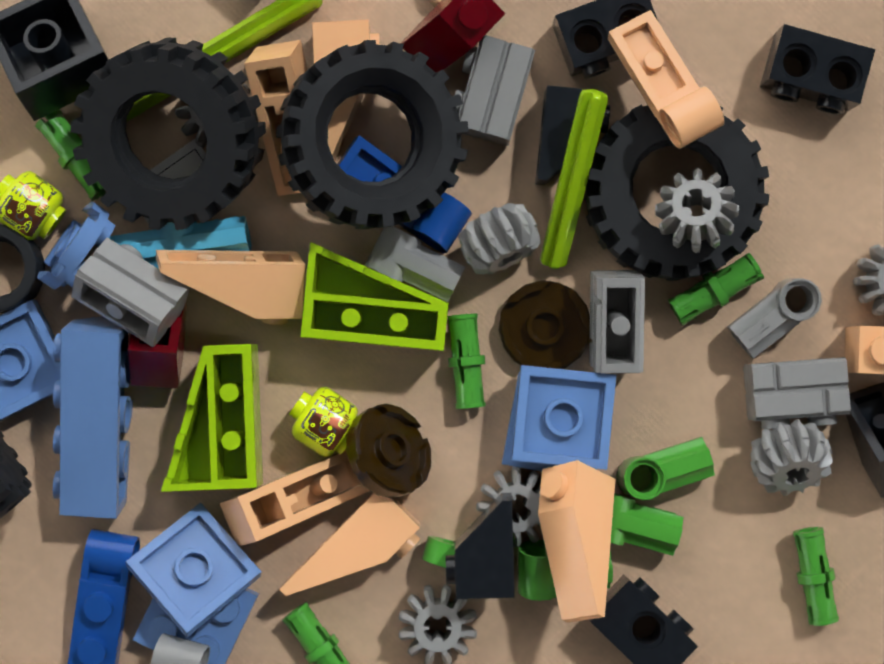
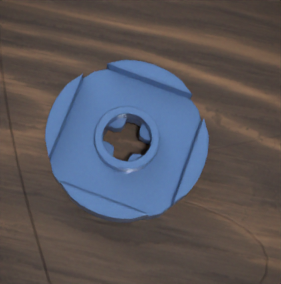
(74, 246)

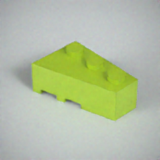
(366, 307)
(221, 424)

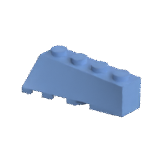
(92, 418)

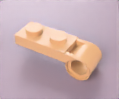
(665, 81)

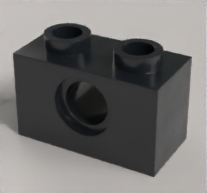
(627, 603)

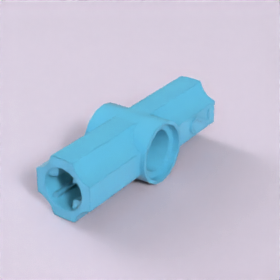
(221, 234)

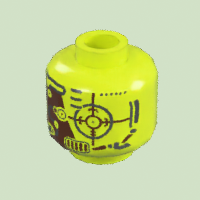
(30, 205)
(323, 421)

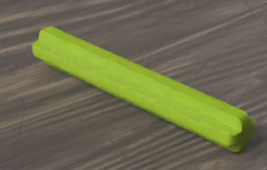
(573, 178)

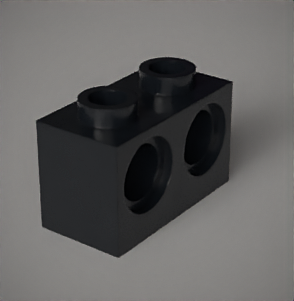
(596, 19)
(817, 55)

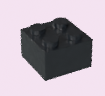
(48, 53)

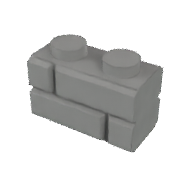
(494, 88)
(129, 291)
(617, 321)
(797, 390)

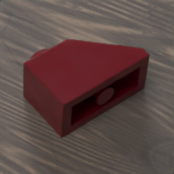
(452, 30)
(160, 364)

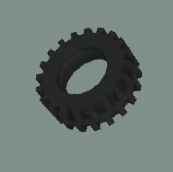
(213, 96)
(432, 123)
(630, 235)

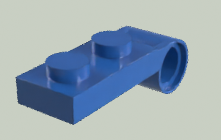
(437, 225)
(102, 598)

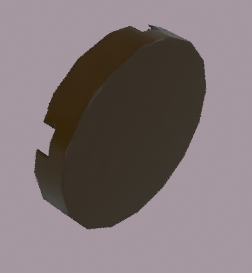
(545, 325)
(388, 451)

